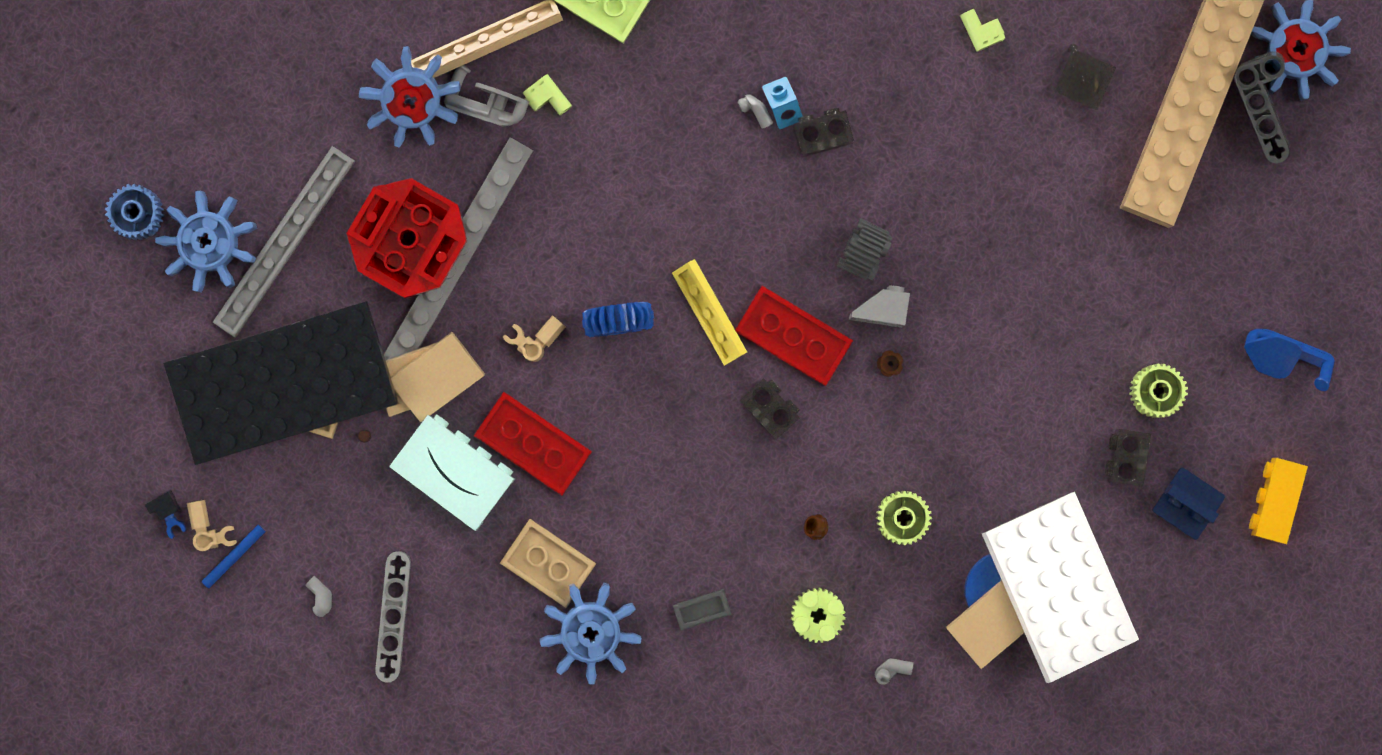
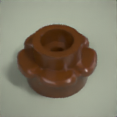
(895, 369)
(816, 527)

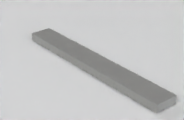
(283, 241)

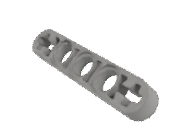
(387, 629)

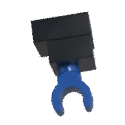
(165, 507)

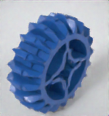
(618, 319)

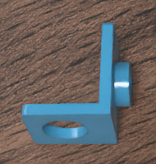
(782, 98)

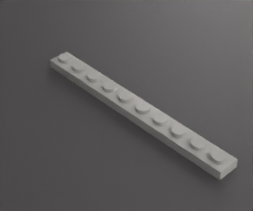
(476, 223)

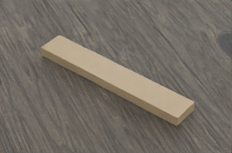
(492, 37)

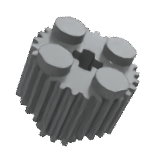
(864, 250)

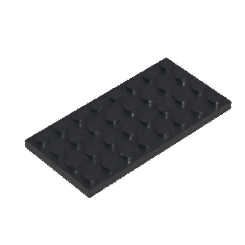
(281, 383)

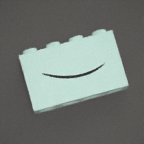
(453, 471)

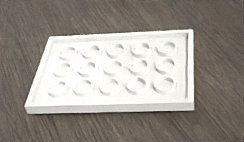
(1060, 587)

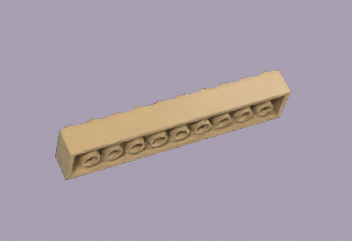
(1190, 109)

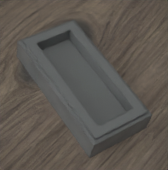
(702, 609)

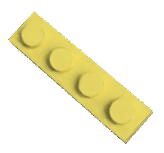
(709, 312)

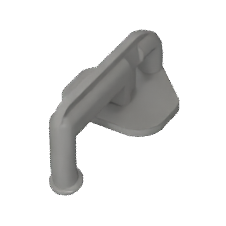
(494, 110)

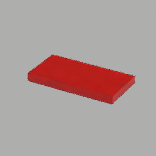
(793, 335)
(532, 443)

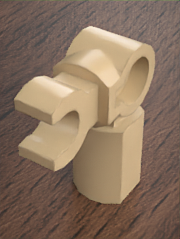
(532, 349)
(199, 521)

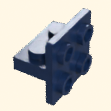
(1189, 503)

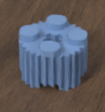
(145, 223)

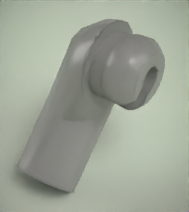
(758, 107)
(323, 597)
(890, 668)

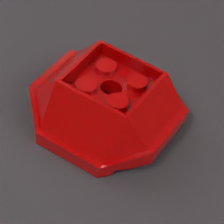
(379, 232)

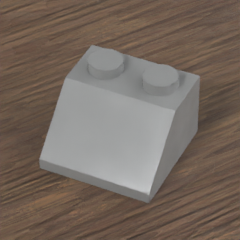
(885, 308)

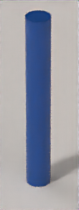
(233, 556)

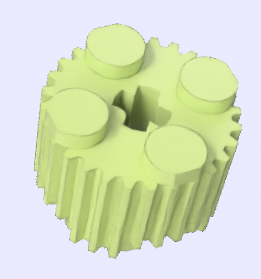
(1143, 394)
(913, 528)
(822, 629)

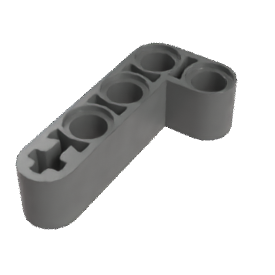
(1266, 110)

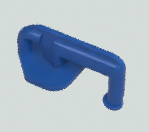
(1278, 355)

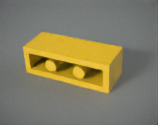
(1278, 500)

